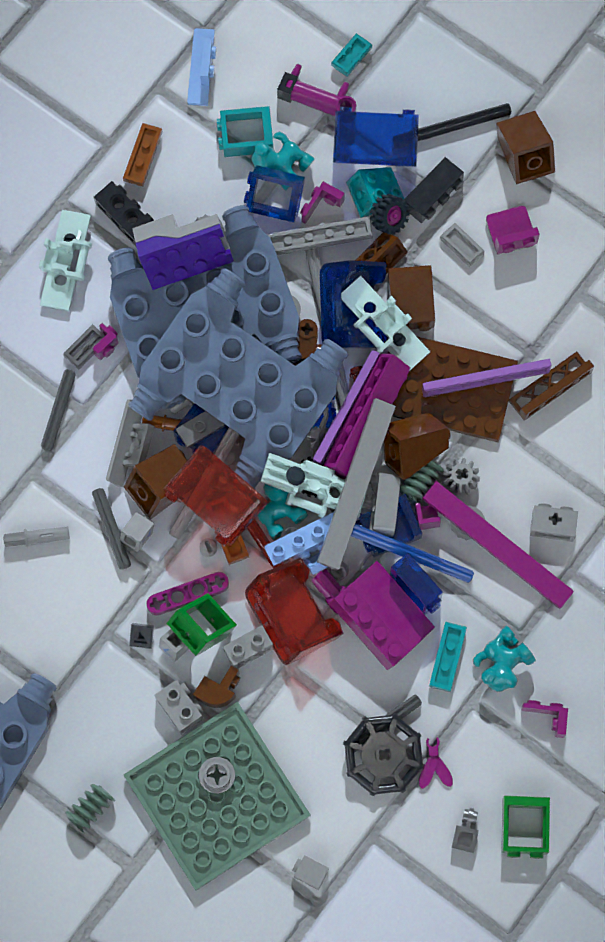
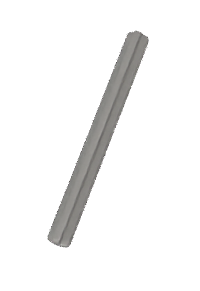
(186, 514)

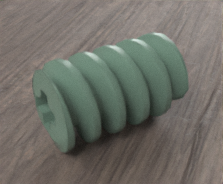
(417, 482)
(89, 807)

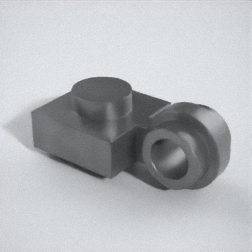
(465, 837)

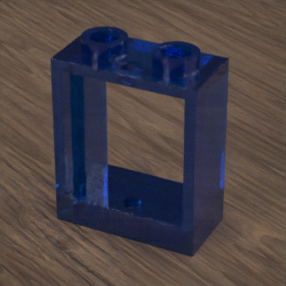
(278, 177)
(417, 584)

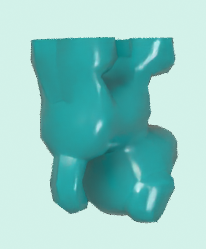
(283, 160)
(279, 509)
(500, 675)

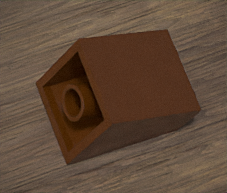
(526, 147)
(413, 294)
(414, 443)
(150, 478)

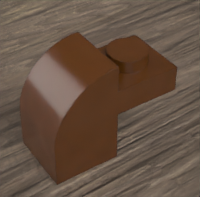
(216, 694)

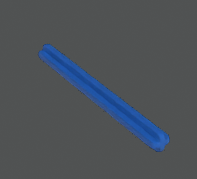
(418, 555)

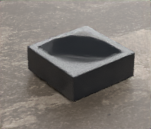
(141, 635)

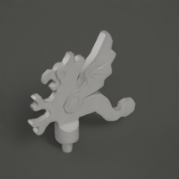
(318, 433)

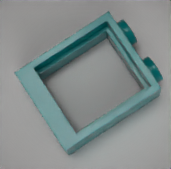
(244, 148)

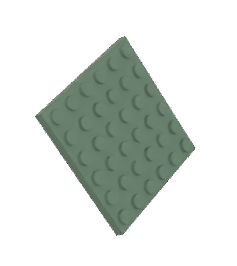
(211, 829)

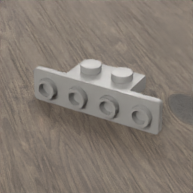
(130, 445)

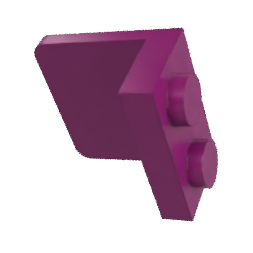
(512, 230)

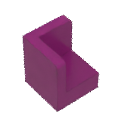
(427, 517)

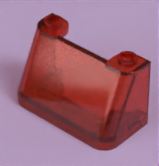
(216, 495)
(290, 612)

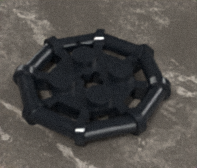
(370, 755)

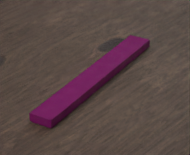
(498, 545)

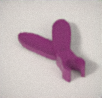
(432, 765)

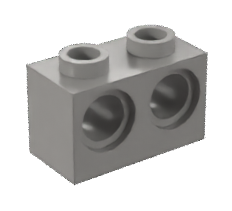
(248, 647)

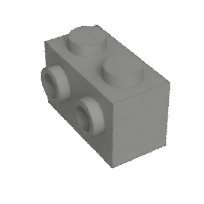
(179, 706)

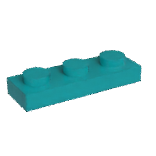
(447, 656)

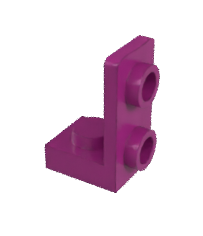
(330, 195)
(559, 723)

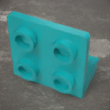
(370, 184)

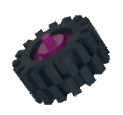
(389, 214)

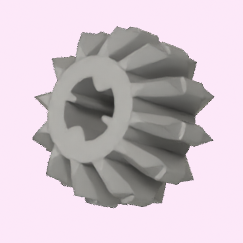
(463, 483)

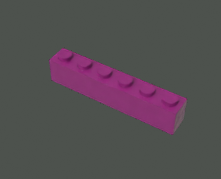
(382, 384)

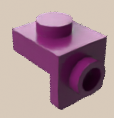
(106, 346)

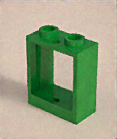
(198, 640)
(530, 803)

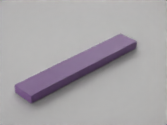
(486, 377)
(345, 409)

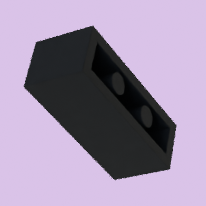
(434, 190)

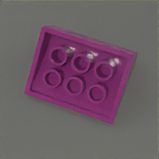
(382, 615)

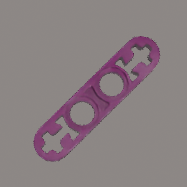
(186, 590)

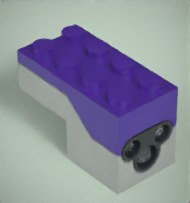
(181, 252)

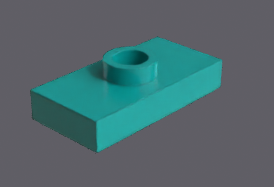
(351, 55)

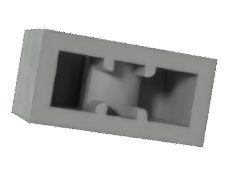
(543, 526)

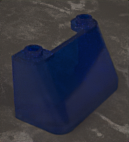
(375, 137)
(336, 316)

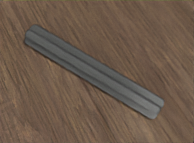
(58, 410)
(111, 528)
(402, 711)

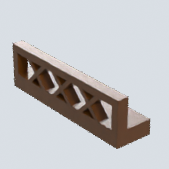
(390, 253)
(554, 389)

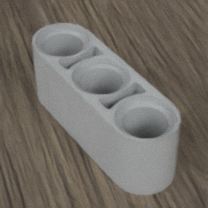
(385, 504)

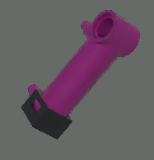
(311, 96)

